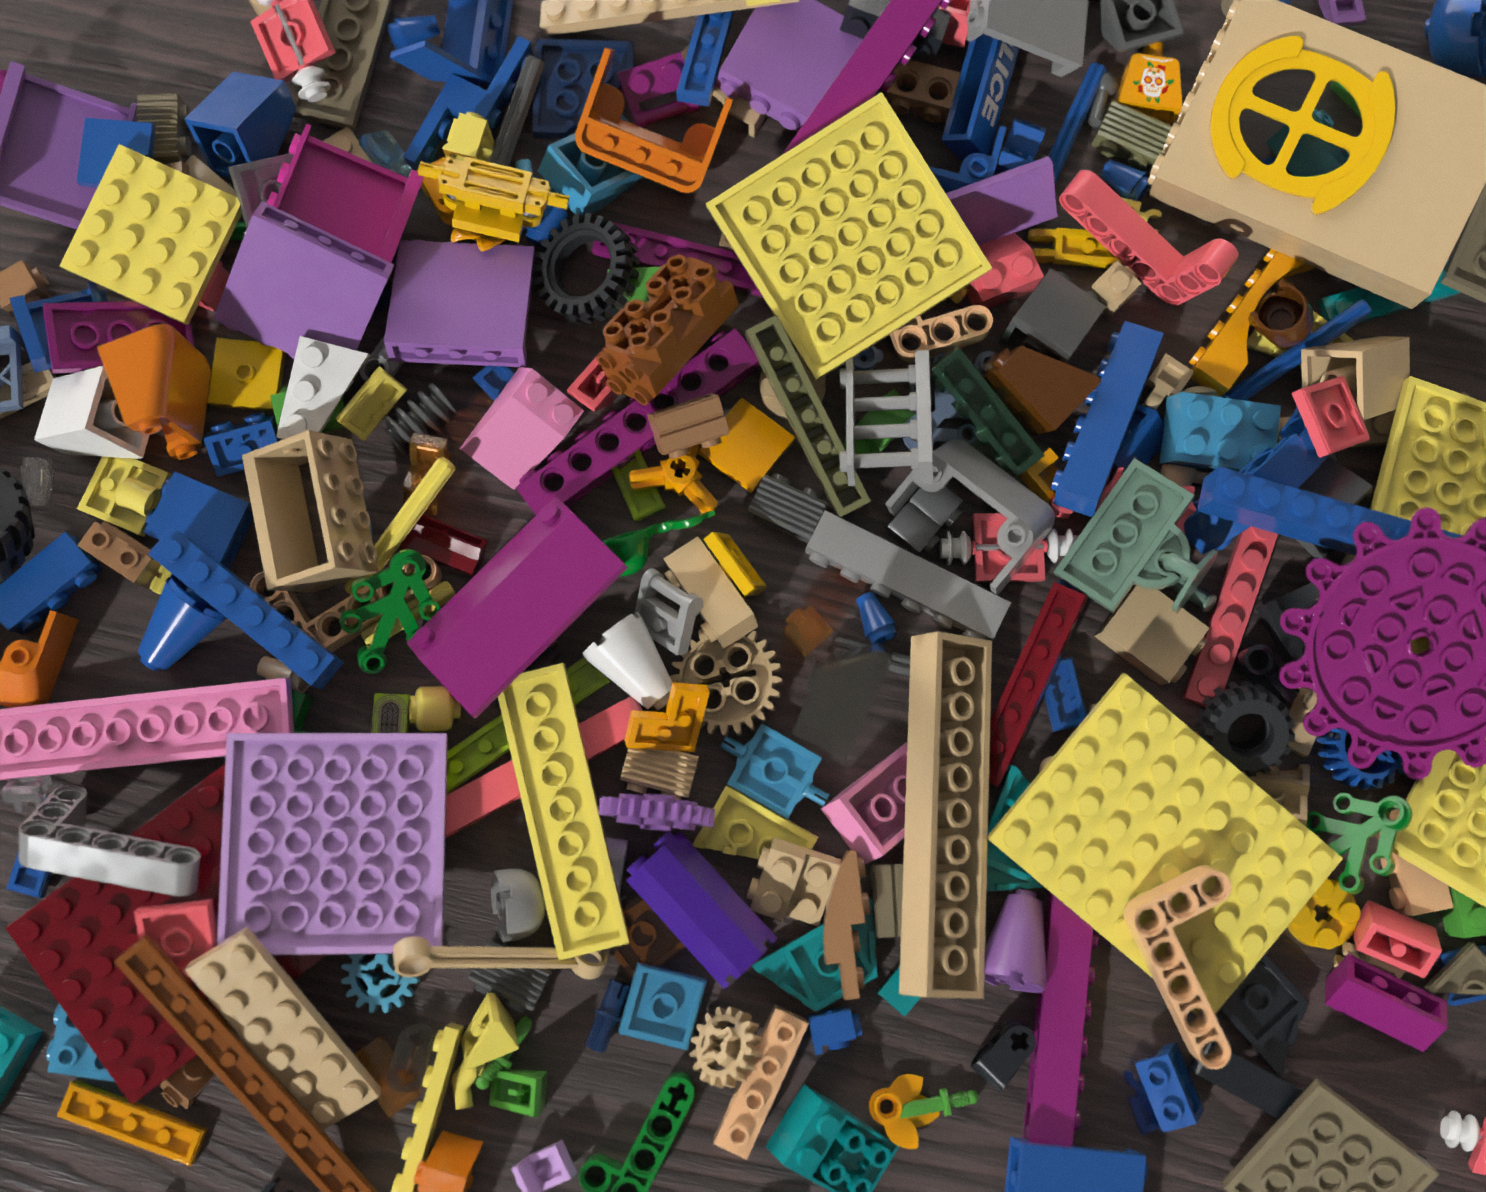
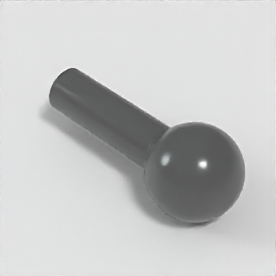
(1106, 89)

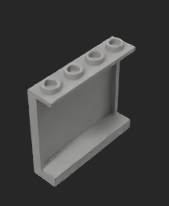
(1039, 26)

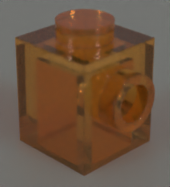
(807, 630)

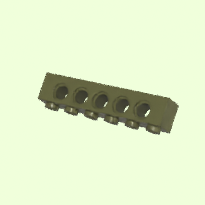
(805, 414)

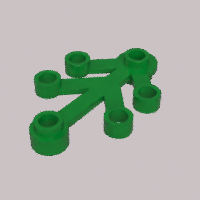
(390, 605)
(1356, 837)

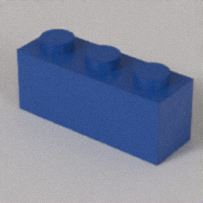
(46, 583)

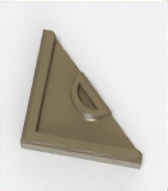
(1462, 974)

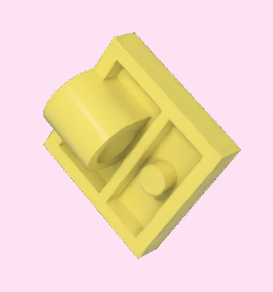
(123, 492)

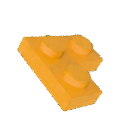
(675, 728)

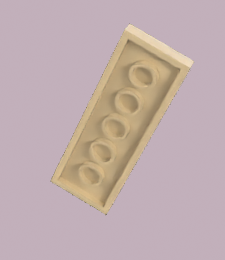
(283, 1028)

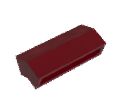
(446, 545)

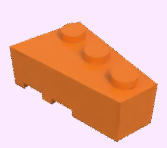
(448, 1164)

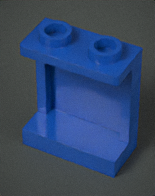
(32, 323)
(203, 514)

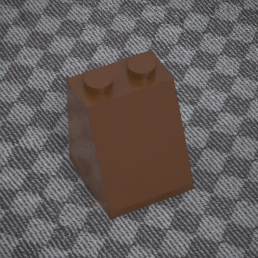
(1038, 387)

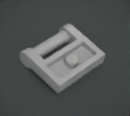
(663, 622)

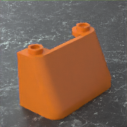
(160, 386)

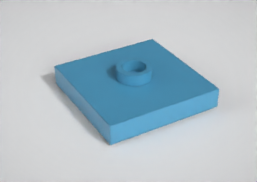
(662, 1006)

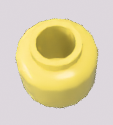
(433, 709)

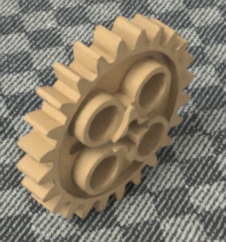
(732, 710)

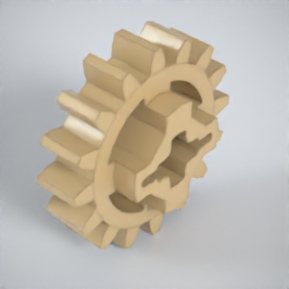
(726, 1047)

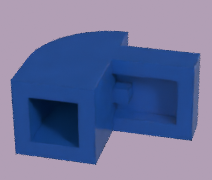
(1020, 145)

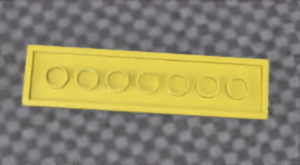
(562, 813)

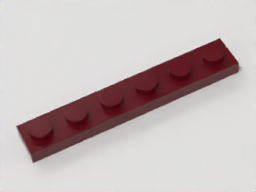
(1031, 677)

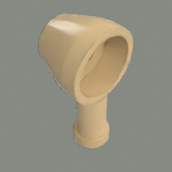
(1183, 475)

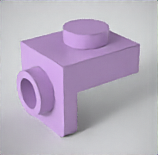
(544, 1168)

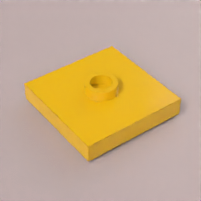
(245, 374)
(735, 564)

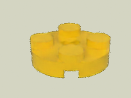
(1339, 925)

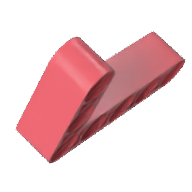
(1141, 247)

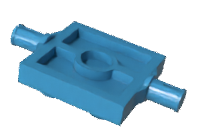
(774, 771)

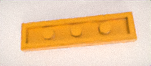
(132, 1123)

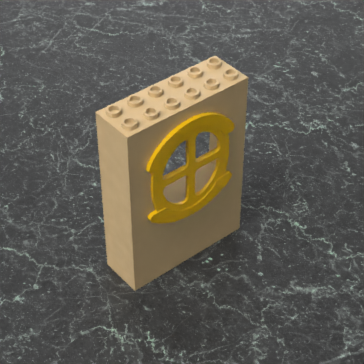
(1381, 215)

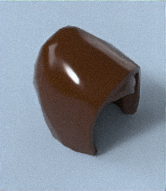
(1283, 316)

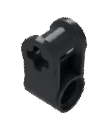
(1000, 1059)

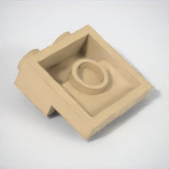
(792, 882)

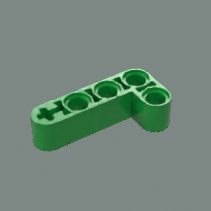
(648, 1138)

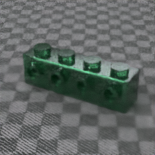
(987, 410)

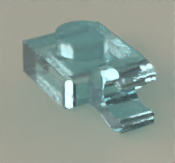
(385, 152)

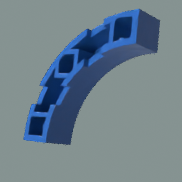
(1287, 463)

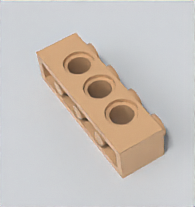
(755, 1096)

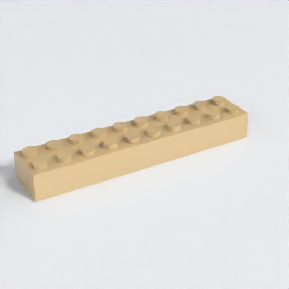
(946, 817)

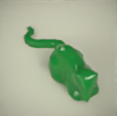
(634, 545)

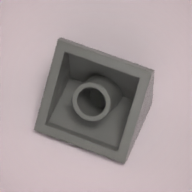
(1139, 22)

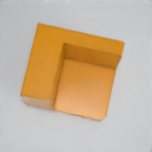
(1041, 475)

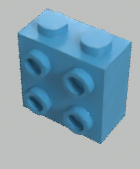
(71, 1053)

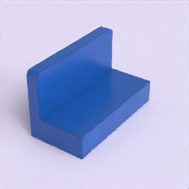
(1142, 438)

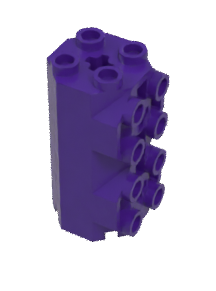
(700, 908)

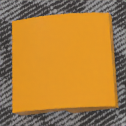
(750, 446)

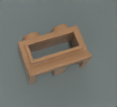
(120, 553)

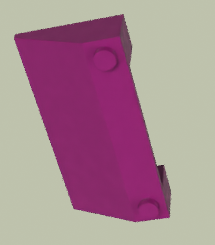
(516, 606)

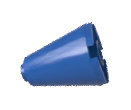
(176, 625)

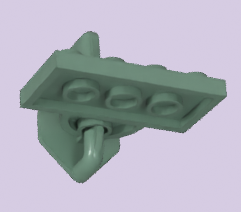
(1130, 537)

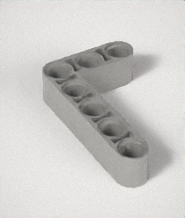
(59, 843)

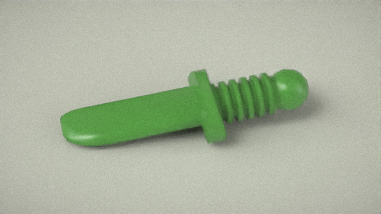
(487, 1076)
(939, 1103)

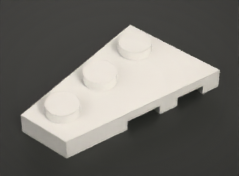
(316, 385)

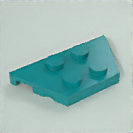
(1001, 870)
(802, 970)

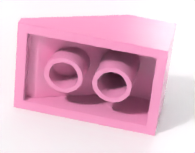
(521, 427)
(873, 808)

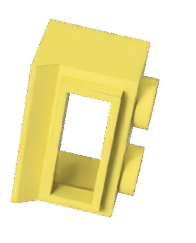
(470, 138)

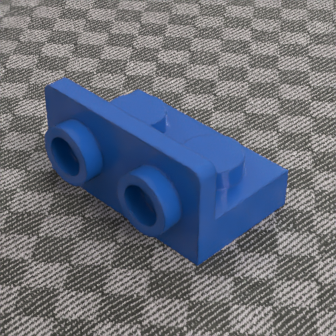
(229, 442)
(1170, 1088)

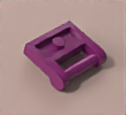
(652, 81)

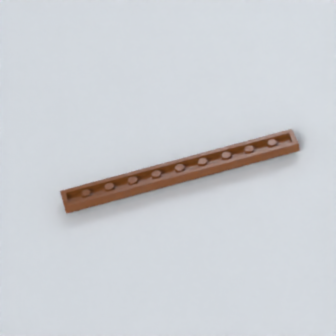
(240, 1068)

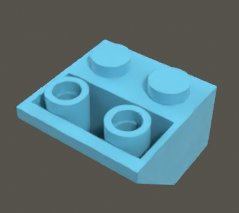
(1311, 154)

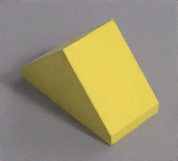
(489, 1033)

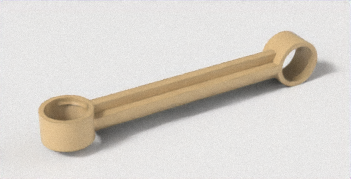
(416, 957)

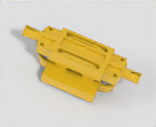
(492, 196)

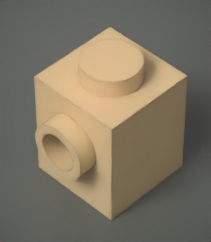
(1115, 287)

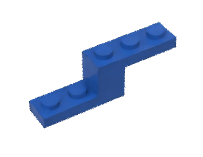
(463, 97)

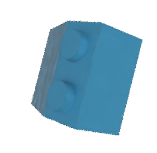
(584, 177)

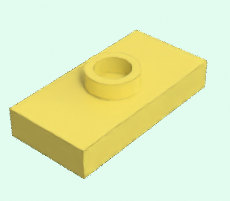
(371, 403)

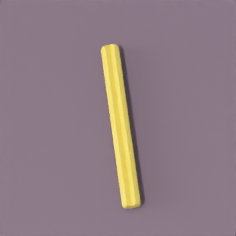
(409, 514)

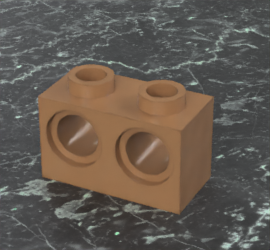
(923, 81)

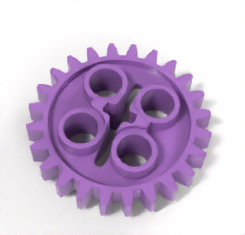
(656, 812)

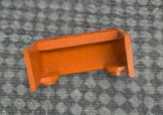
(641, 150)
(32, 668)

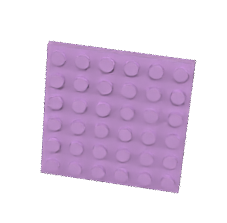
(334, 840)

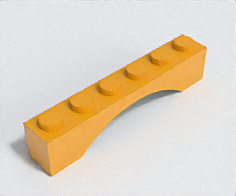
(1227, 352)

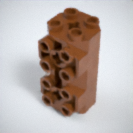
(658, 337)

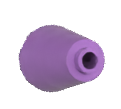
(1017, 945)

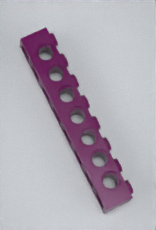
(577, 484)

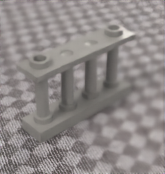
(918, 430)

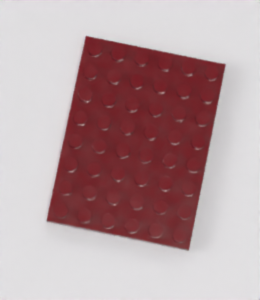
(90, 923)

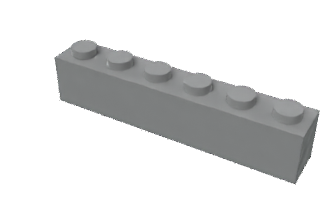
(906, 577)

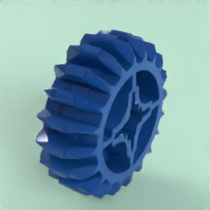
(1336, 747)

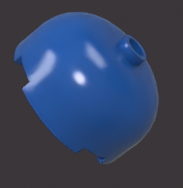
(1458, 36)

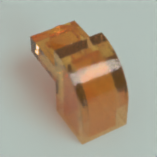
(423, 454)

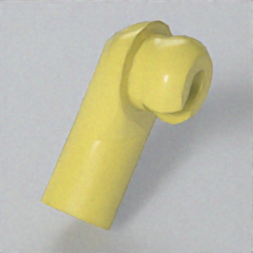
(462, 1082)

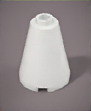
(632, 662)

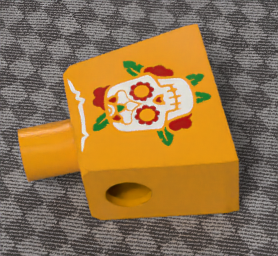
(1152, 84)

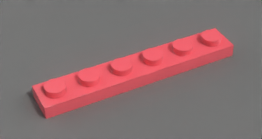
(1230, 614)

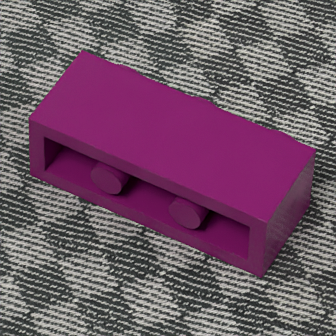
(1386, 1003)

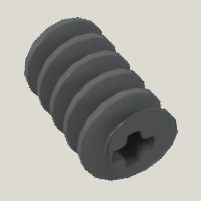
(418, 418)

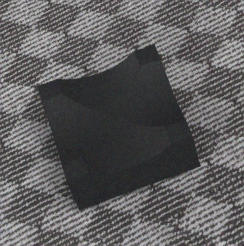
(1288, 645)

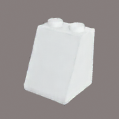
(86, 418)

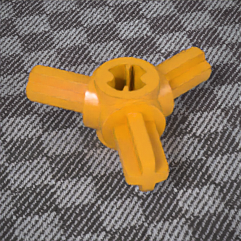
(688, 484)

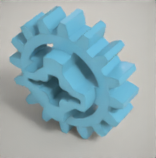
(377, 988)

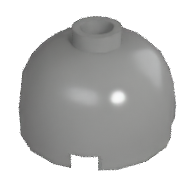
(518, 902)

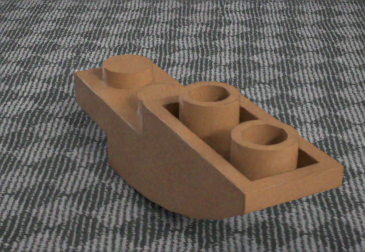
(846, 907)

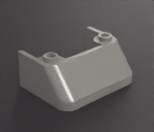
(1026, 514)

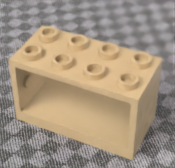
(283, 515)

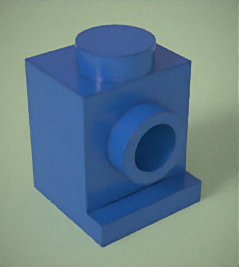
(833, 1028)

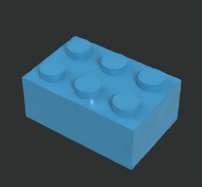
(1216, 431)

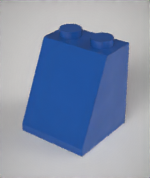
(241, 121)

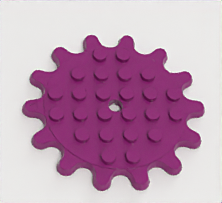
(1362, 651)

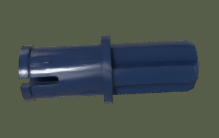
(607, 1015)

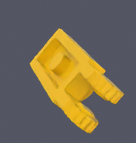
(1071, 247)

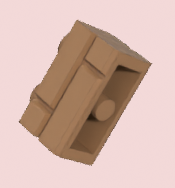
(688, 424)

